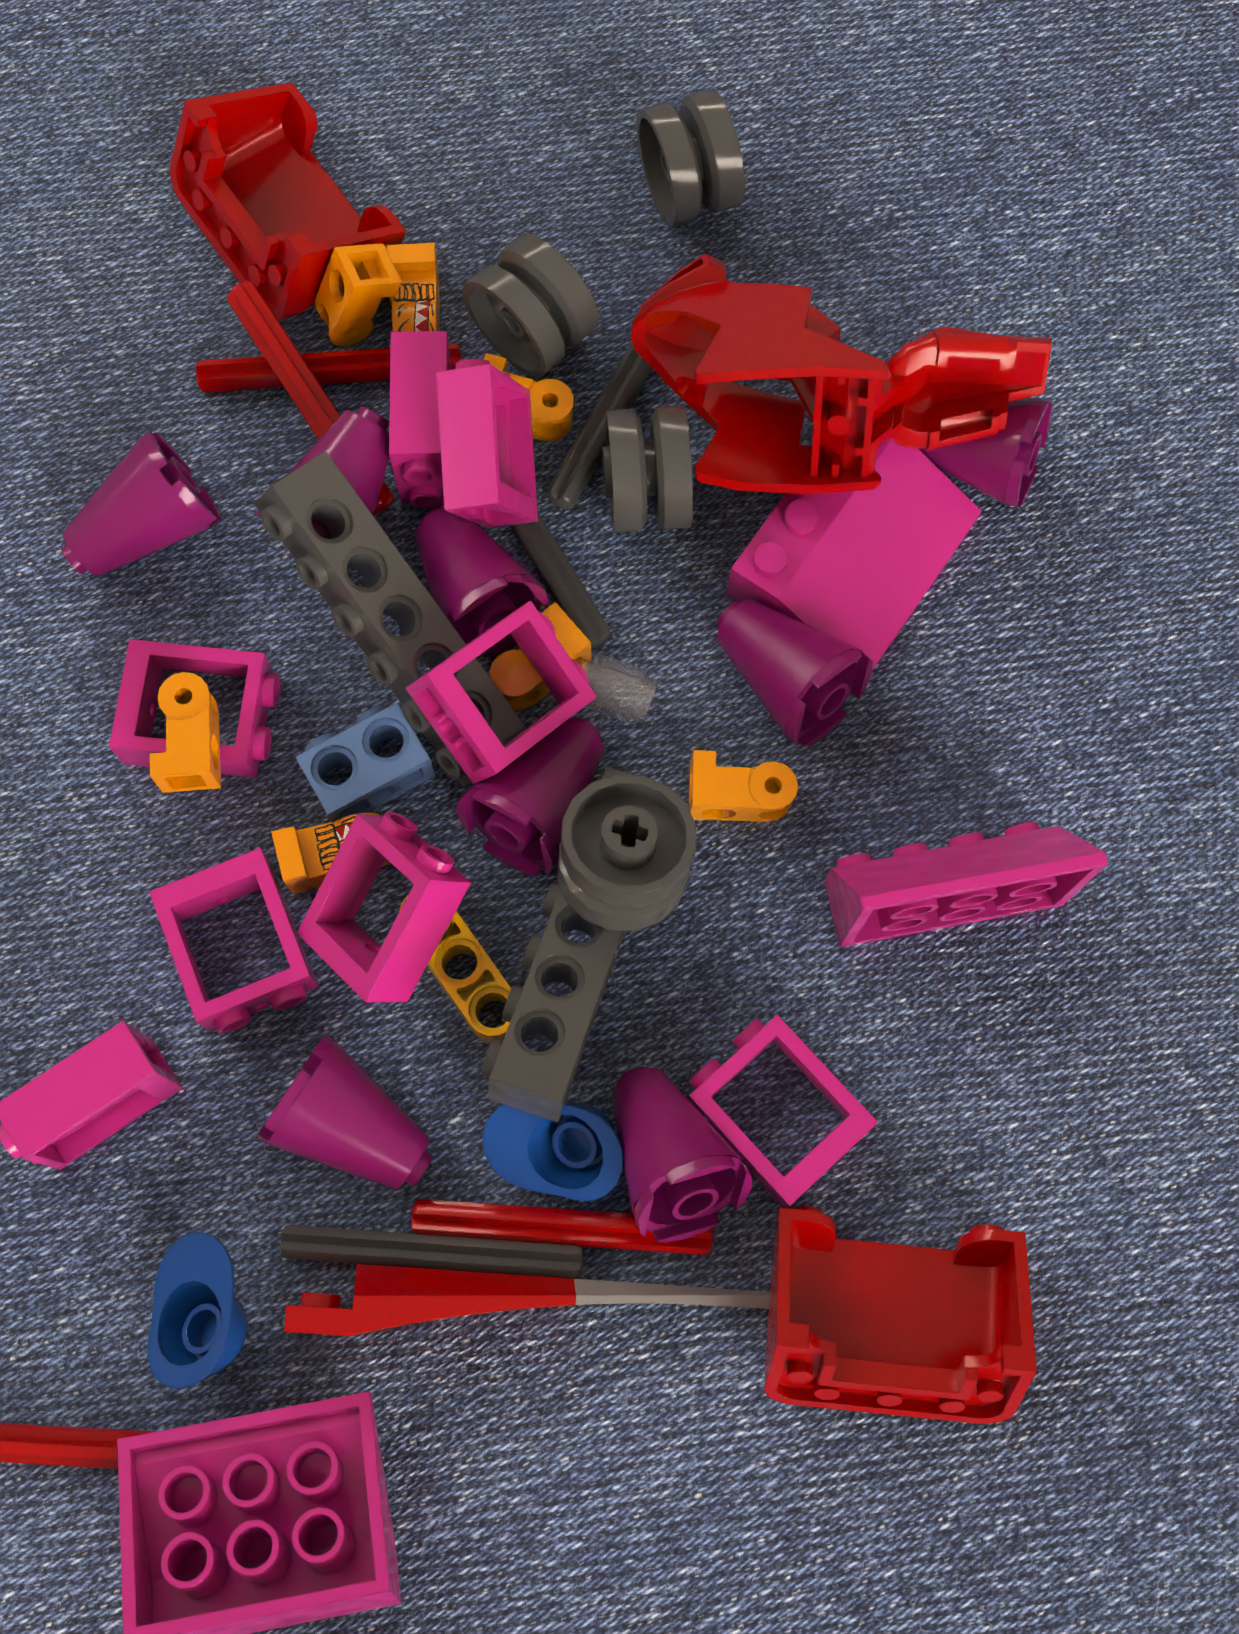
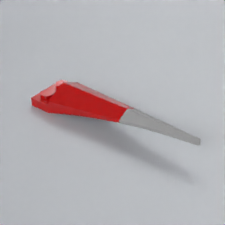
(407, 1295)

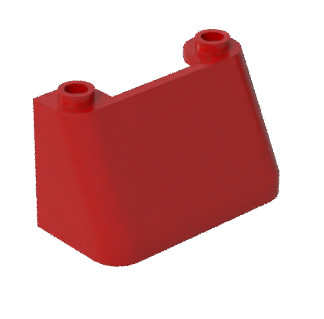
(264, 197)
(899, 1323)

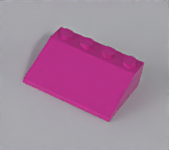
(858, 557)
(958, 882)
(256, 1521)

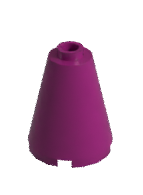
(361, 453)
(1004, 462)
(138, 510)
(473, 576)
(793, 668)
(527, 800)
(347, 1122)
(673, 1158)

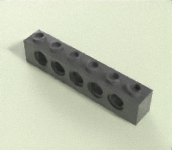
(391, 589)
(543, 1079)

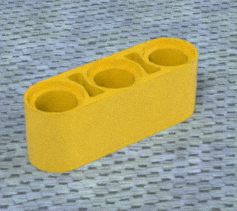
(479, 988)

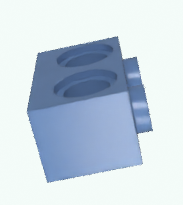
(373, 778)

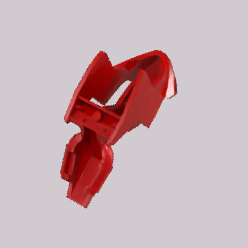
(928, 396)

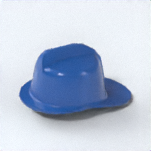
(562, 1158)
(195, 1315)

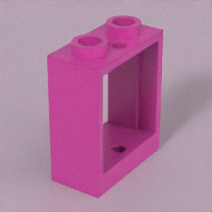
(414, 415)
(486, 445)
(139, 693)
(459, 720)
(212, 889)
(329, 926)
(86, 1098)
(819, 1160)

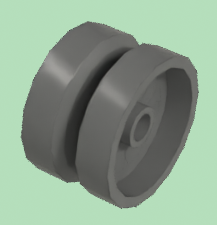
(691, 157)
(531, 305)
(648, 469)
(626, 852)

